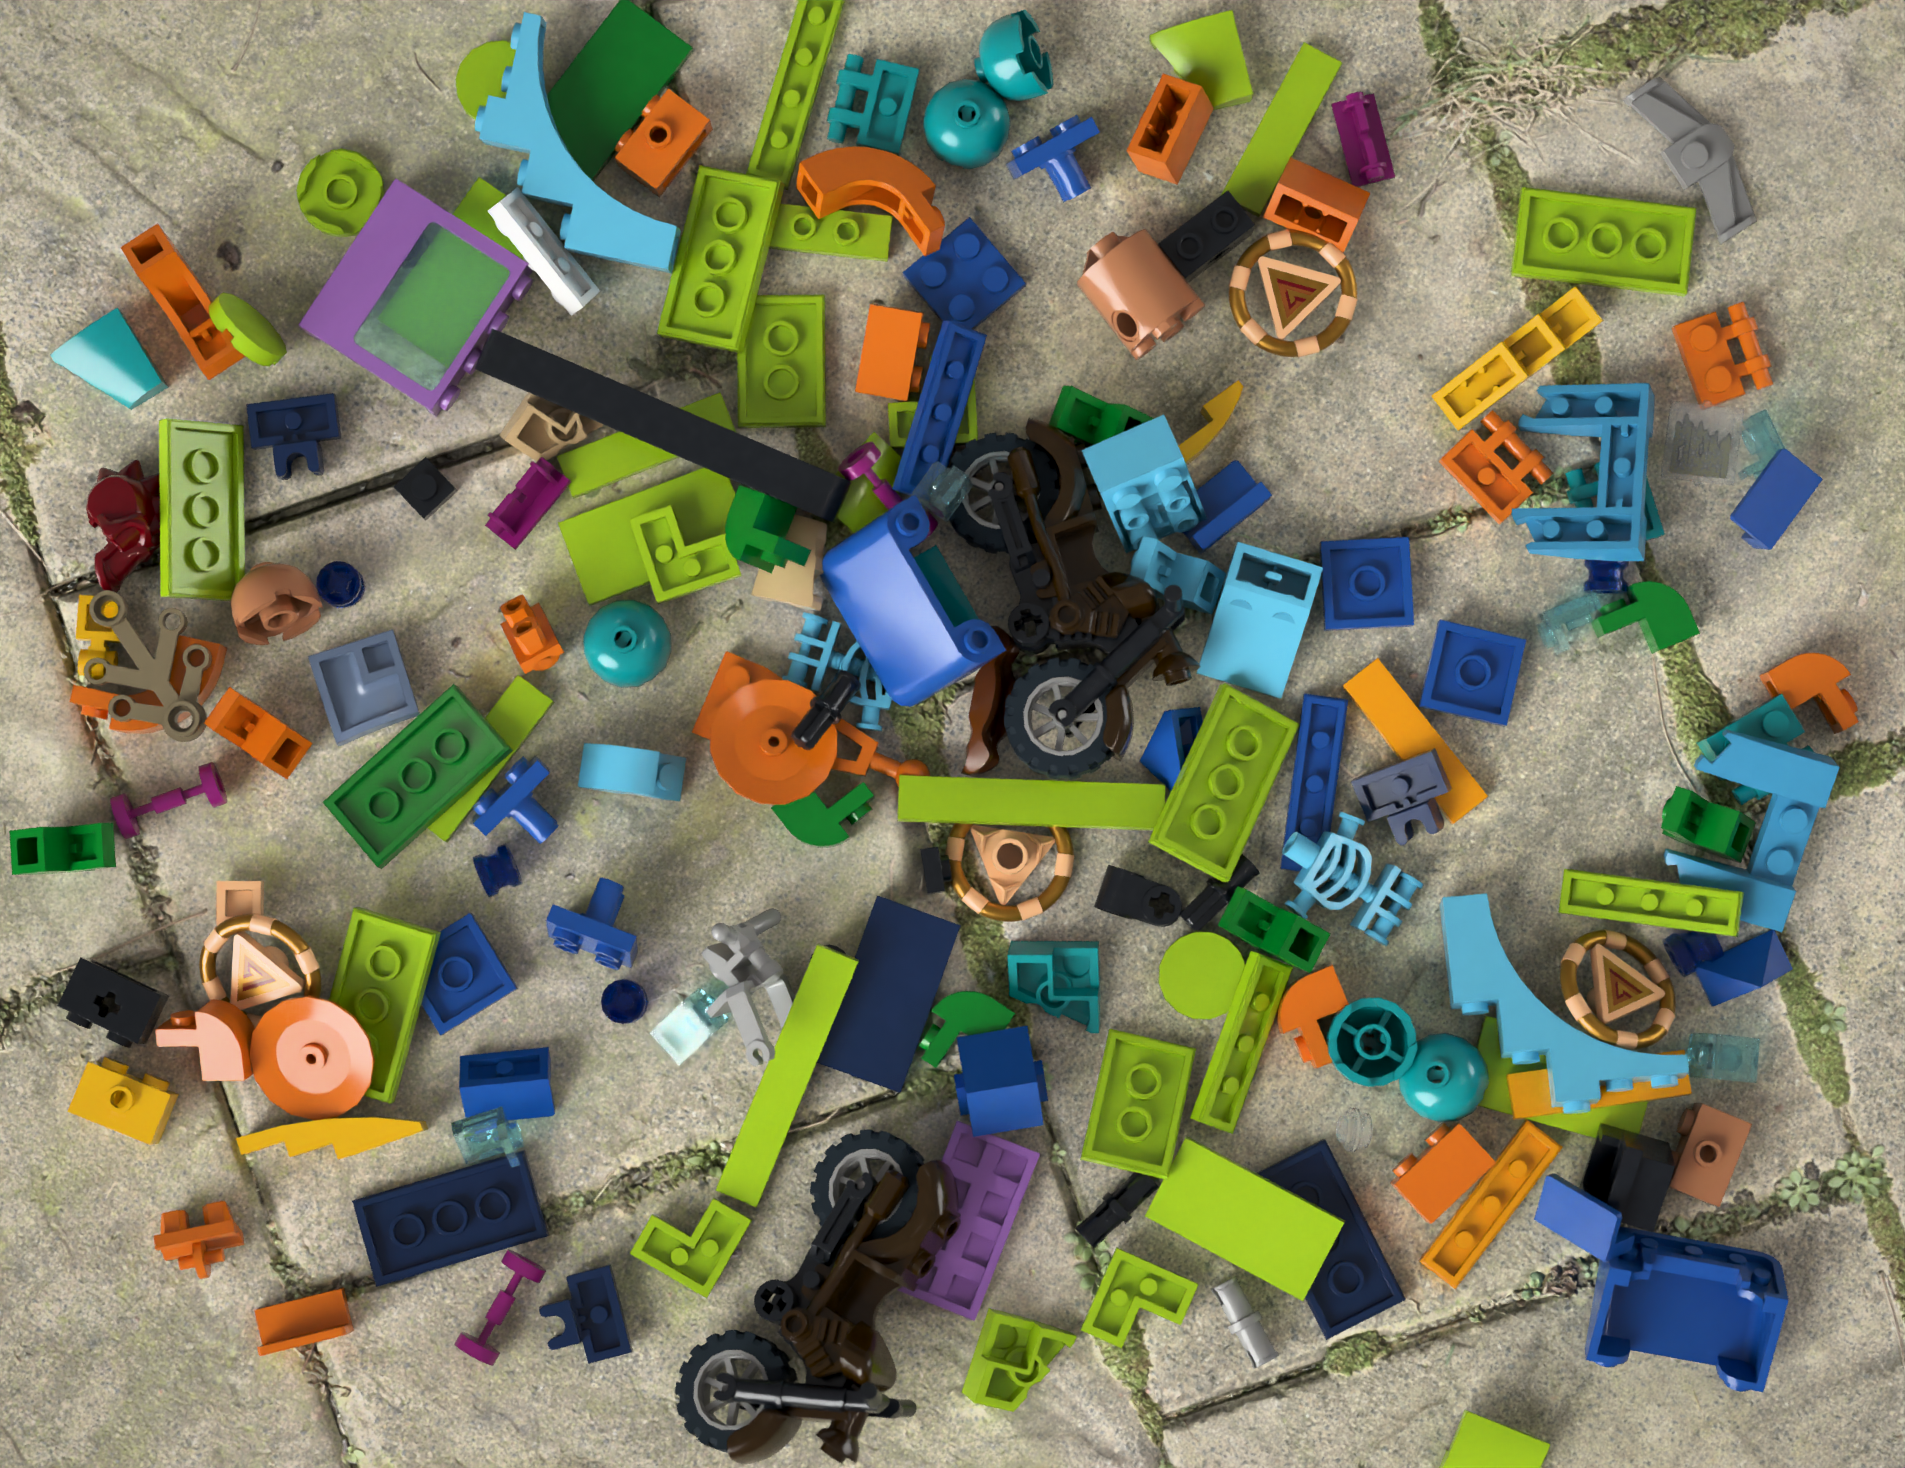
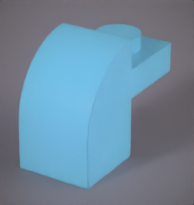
(1165, 567)
(631, 771)

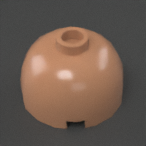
(273, 602)

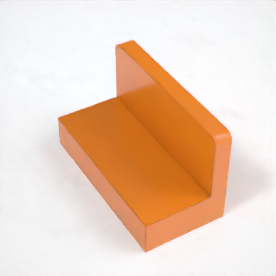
(303, 1321)

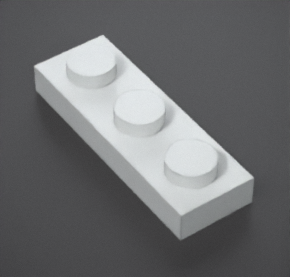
(543, 251)

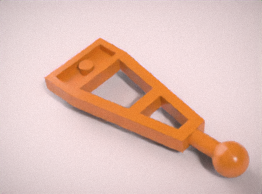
(738, 672)

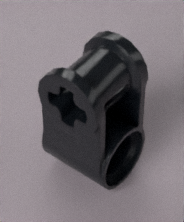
(1130, 894)

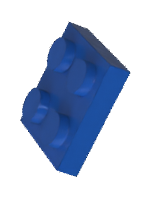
(965, 277)
(1366, 583)
(1472, 673)
(464, 976)

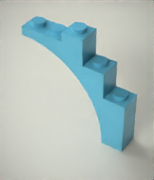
(525, 124)
(1576, 1063)

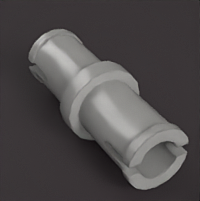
(1245, 1322)

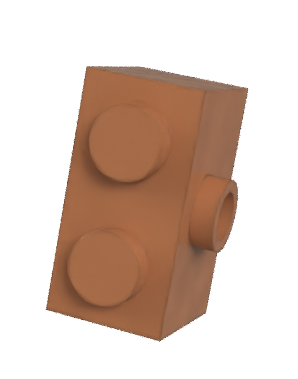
(1707, 1152)

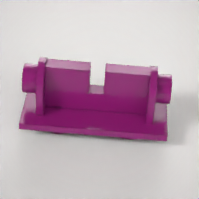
(1363, 139)
(527, 503)

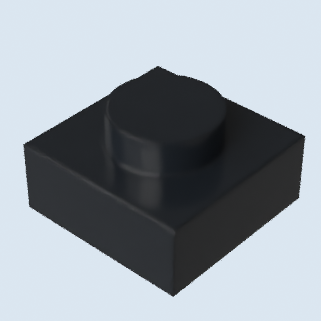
(425, 488)
(936, 870)

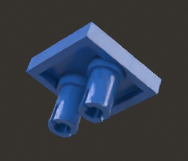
(1057, 156)
(517, 801)
(594, 928)

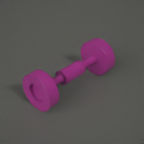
(860, 463)
(126, 816)
(478, 1347)

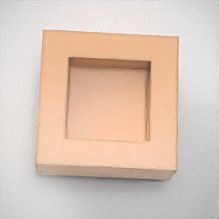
(238, 898)

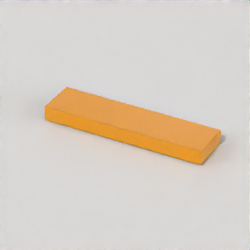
(1411, 734)
(1531, 1093)
(1490, 1204)

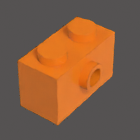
(1170, 129)
(662, 141)
(1316, 203)
(891, 352)
(1441, 1171)

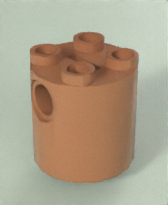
(1137, 290)

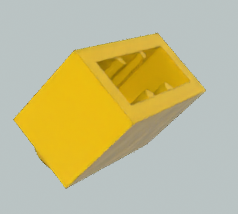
(124, 1101)

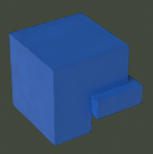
(1000, 1081)

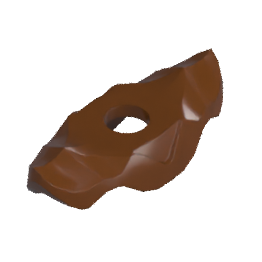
(988, 708)

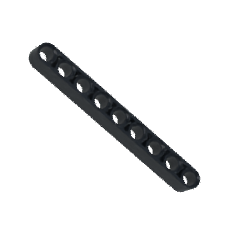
(663, 425)

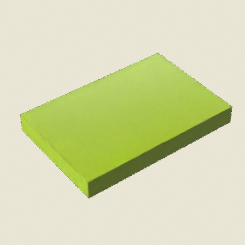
(783, 364)
(1138, 1104)

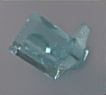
(488, 1136)

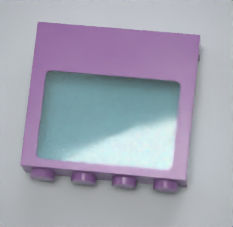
(417, 297)

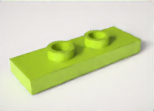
(836, 234)

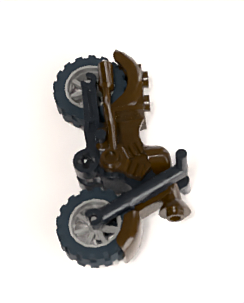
(1068, 599)
(869, 1244)

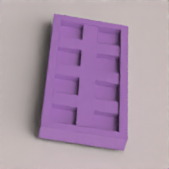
(990, 1187)

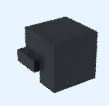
(1629, 1174)

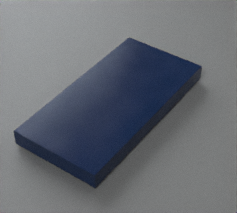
(889, 994)
(450, 1218)
(1355, 1274)

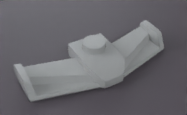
(1697, 154)

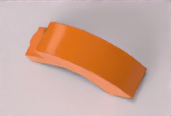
(876, 179)
(182, 299)
(96, 702)

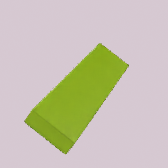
(1282, 128)
(624, 456)
(514, 719)
(1651, 902)
(1241, 1042)

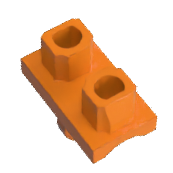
(530, 635)
(198, 1245)

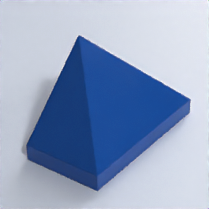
(1171, 743)
(1744, 968)

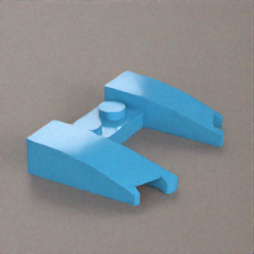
(1625, 423)
(1798, 786)

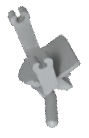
(732, 964)

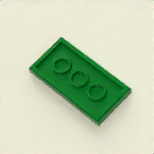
(613, 82)
(417, 776)

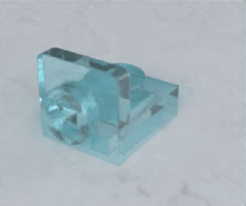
(1762, 439)
(942, 490)
(1573, 614)
(688, 1026)
(1723, 1057)

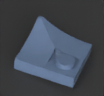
(364, 686)

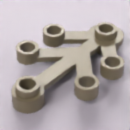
(152, 673)

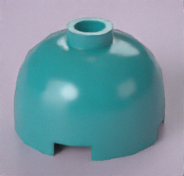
(1012, 58)
(966, 140)
(612, 658)
(1391, 1045)
(1462, 1078)

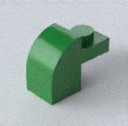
(1092, 419)
(758, 531)
(1657, 608)
(1706, 825)
(821, 826)
(62, 849)
(1273, 930)
(963, 1012)

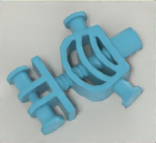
(837, 661)
(1321, 862)

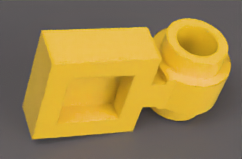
(99, 635)

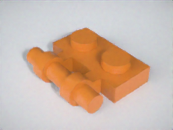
(1709, 359)
(1487, 475)

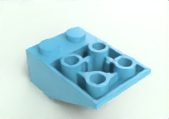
(1145, 483)
(1259, 620)

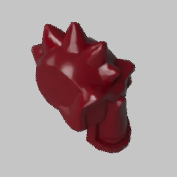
(129, 517)

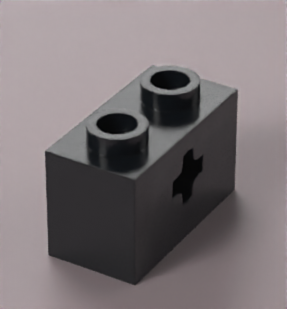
(1207, 236)
(138, 1002)

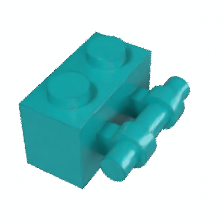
(1768, 721)

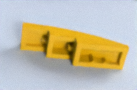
(1517, 358)
(346, 1134)

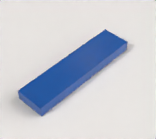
(940, 403)
(1315, 770)

